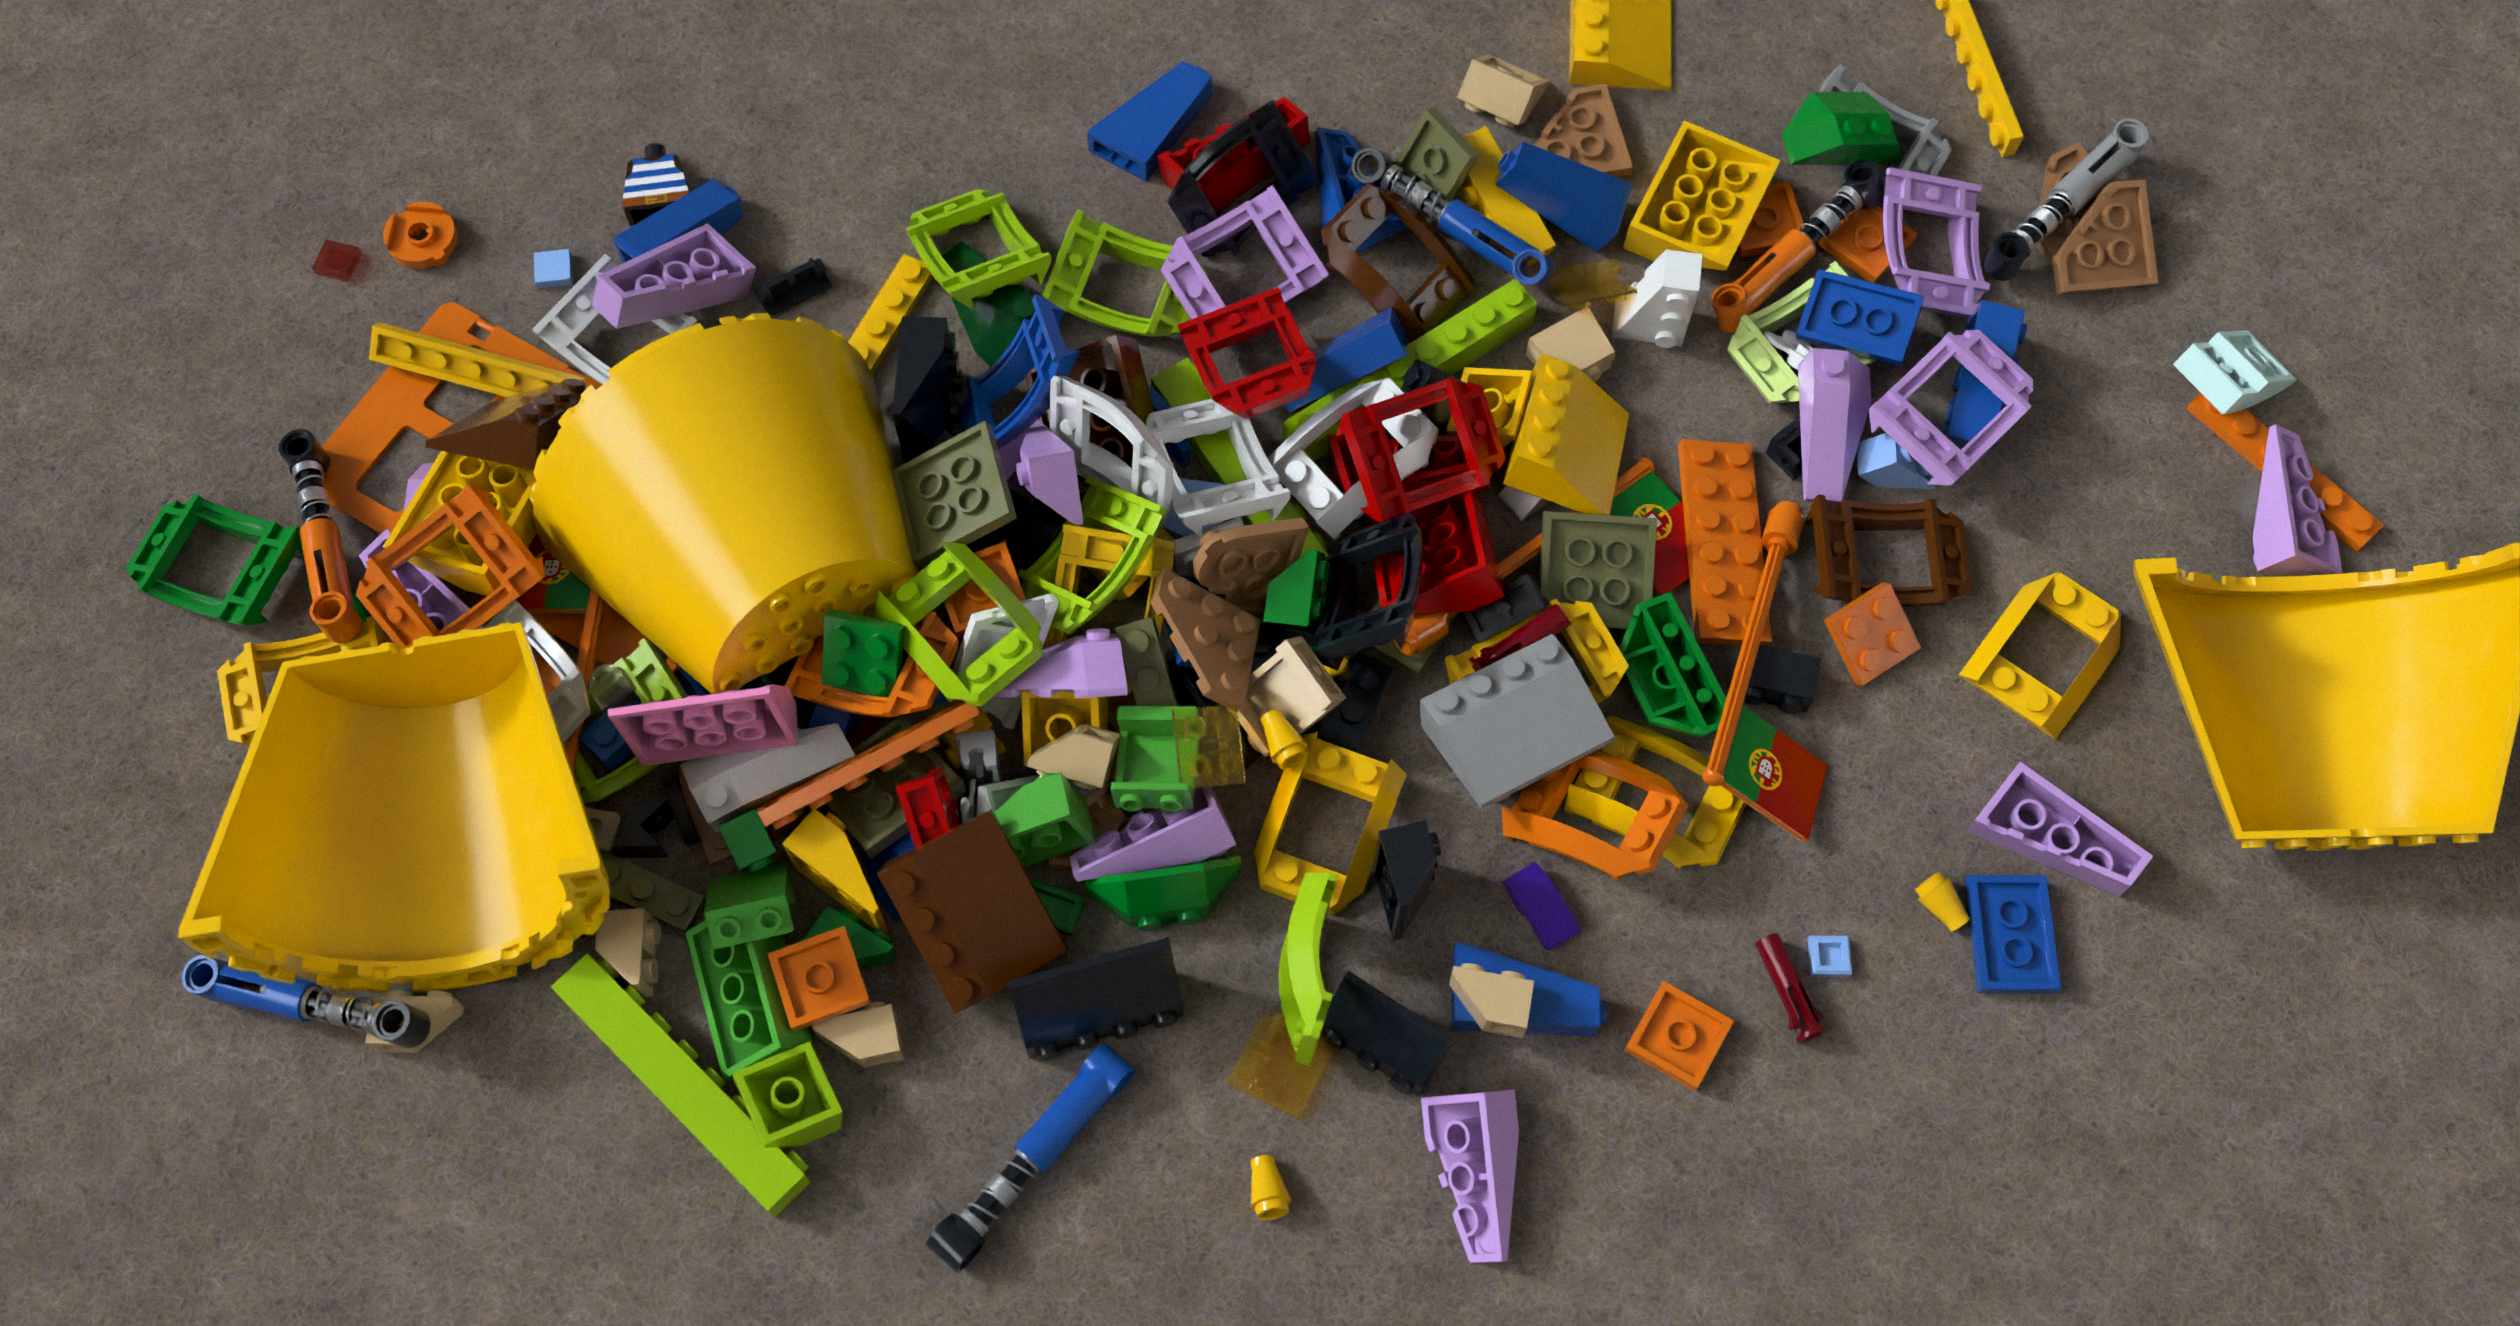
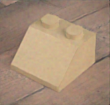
(1501, 90)

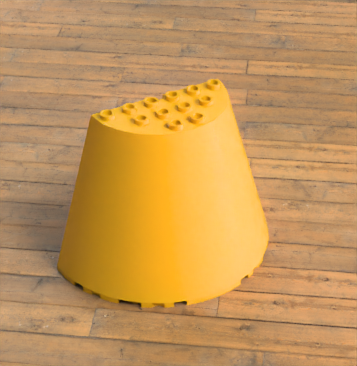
(728, 493)
(2348, 697)
(402, 824)

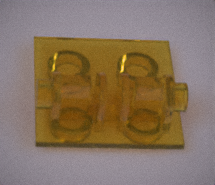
(1600, 284)
(1208, 746)
(1270, 1069)

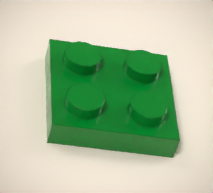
(861, 653)

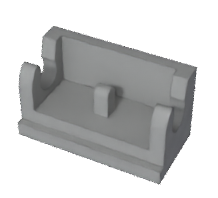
(979, 758)

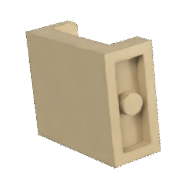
(1295, 685)

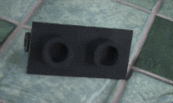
(793, 287)

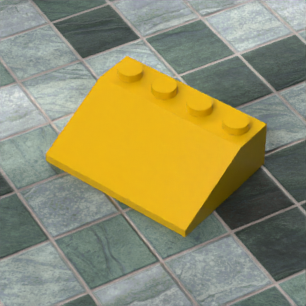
(1621, 43)
(1701, 198)
(1568, 440)
(451, 554)

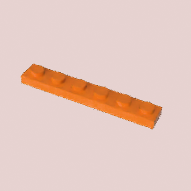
(2249, 439)

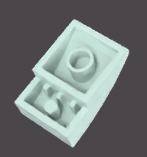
(2234, 371)

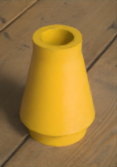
(1283, 741)
(1942, 900)
(1268, 1190)

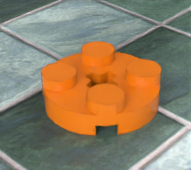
(423, 253)

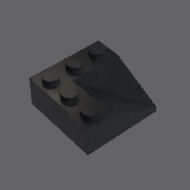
(925, 384)

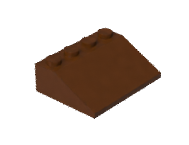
(1118, 371)
(513, 427)
(972, 910)

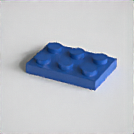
(1860, 317)
(2012, 934)

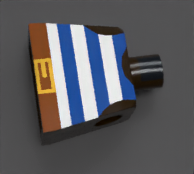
(652, 183)

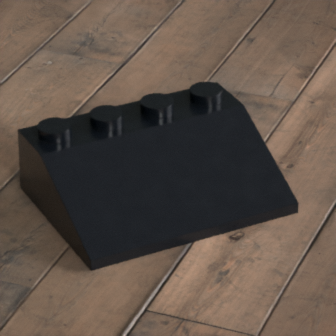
(1097, 999)

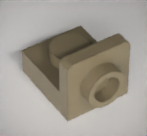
(604, 827)

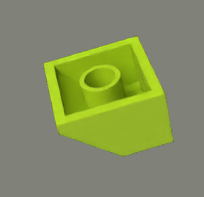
(789, 1098)

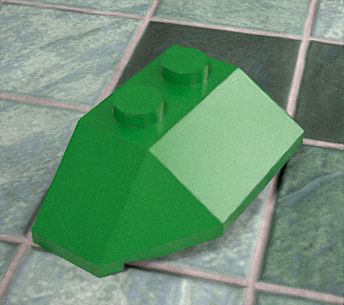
(1841, 130)
(1670, 670)
(1166, 893)

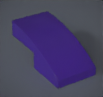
(1542, 905)

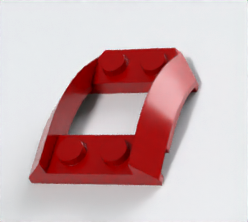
(1240, 322)
(1376, 462)

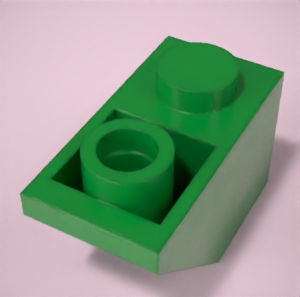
(1295, 593)
(748, 841)
(870, 948)

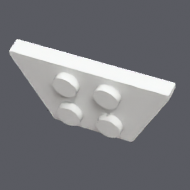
(989, 628)

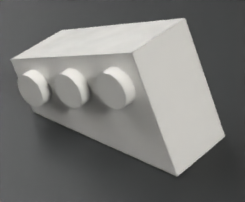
(1662, 301)

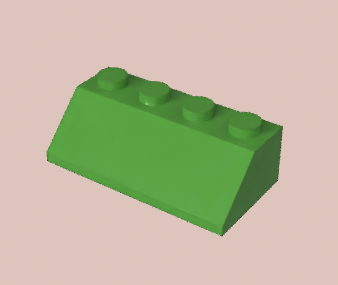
(742, 1000)

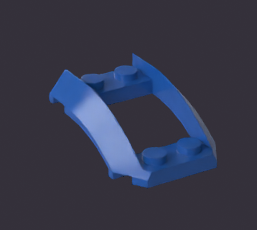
(1035, 344)

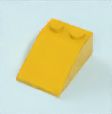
(825, 857)

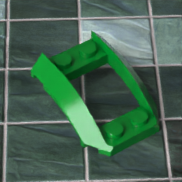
(254, 584)

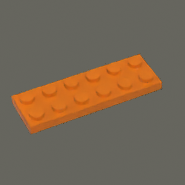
(1721, 538)
(853, 771)

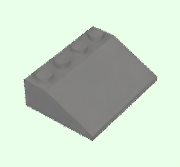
(1515, 721)

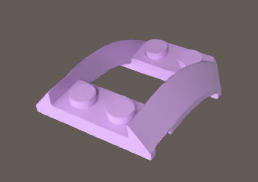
(1945, 198)
(1278, 232)
(1921, 437)

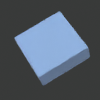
(553, 268)
(1829, 956)

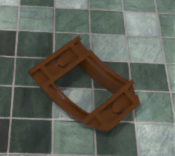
(1433, 298)
(1837, 554)

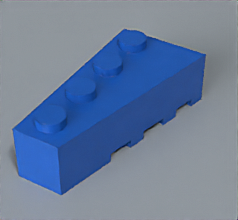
(1974, 401)

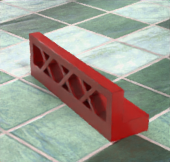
(928, 806)

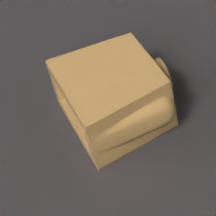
(1575, 341)

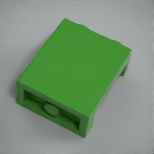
(1148, 761)
(749, 905)

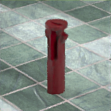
(1547, 623)
(1790, 989)

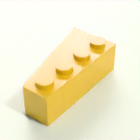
(1493, 202)

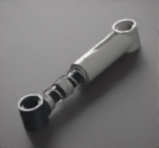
(2067, 198)

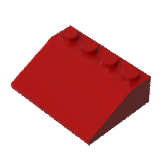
(1457, 558)

